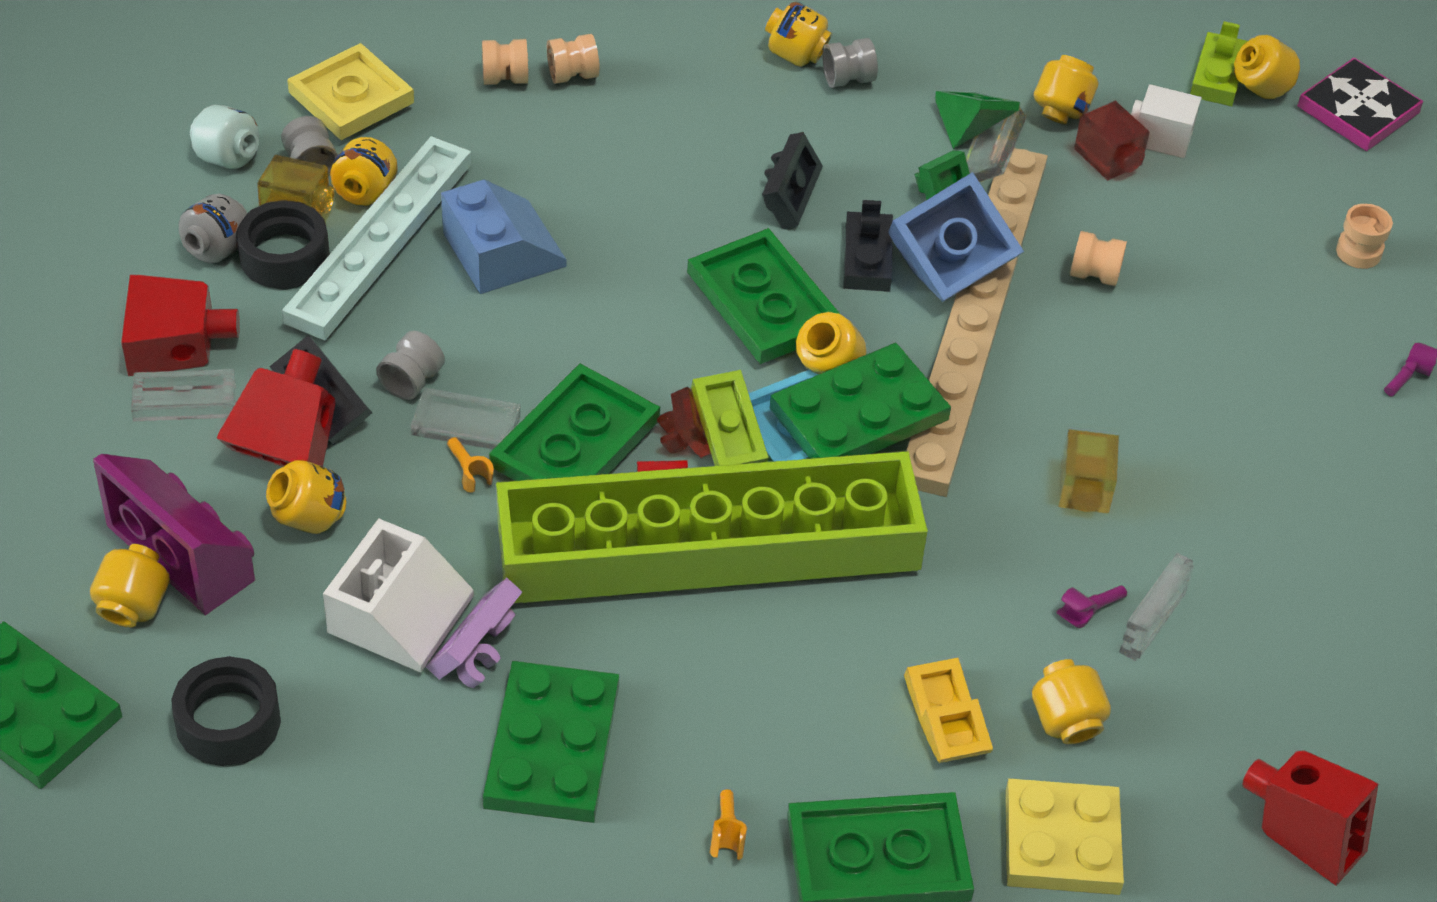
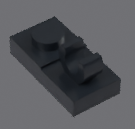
(791, 180)
(868, 249)
(349, 407)

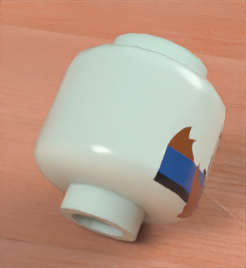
(225, 136)

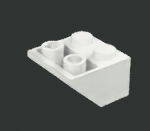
(396, 596)

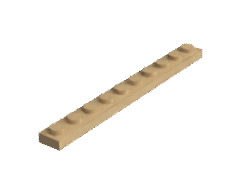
(972, 331)

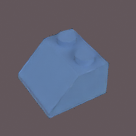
(497, 236)
(954, 238)

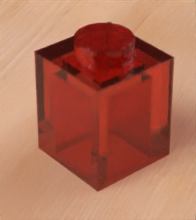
(1111, 140)

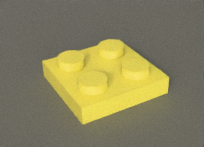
(350, 91)
(1063, 836)

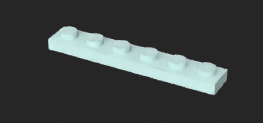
(376, 239)

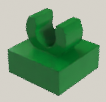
(941, 173)

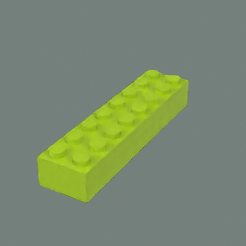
(710, 526)

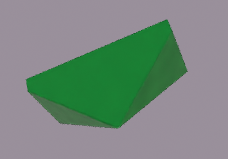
(971, 113)

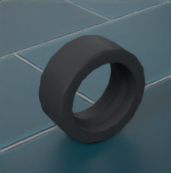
(278, 219)
(219, 677)

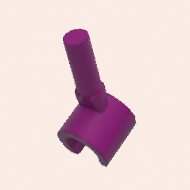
(1420, 359)
(1080, 609)

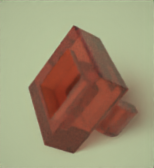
(684, 425)

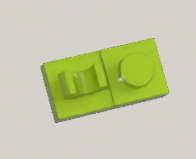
(1215, 70)
(728, 419)

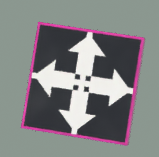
(1360, 104)

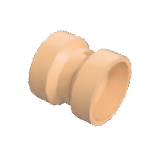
(572, 57)
(505, 61)
(1364, 236)
(1098, 258)

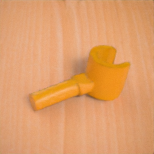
(471, 465)
(727, 830)

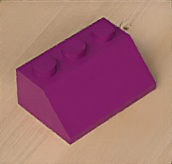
(193, 545)

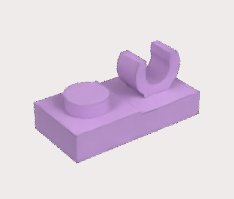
(462, 647)

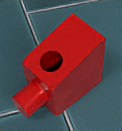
(172, 324)
(282, 414)
(1316, 811)

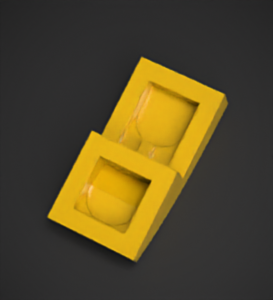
(946, 712)

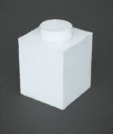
(1169, 118)

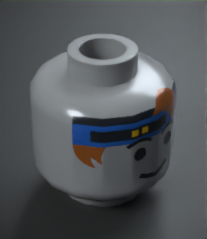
(211, 227)

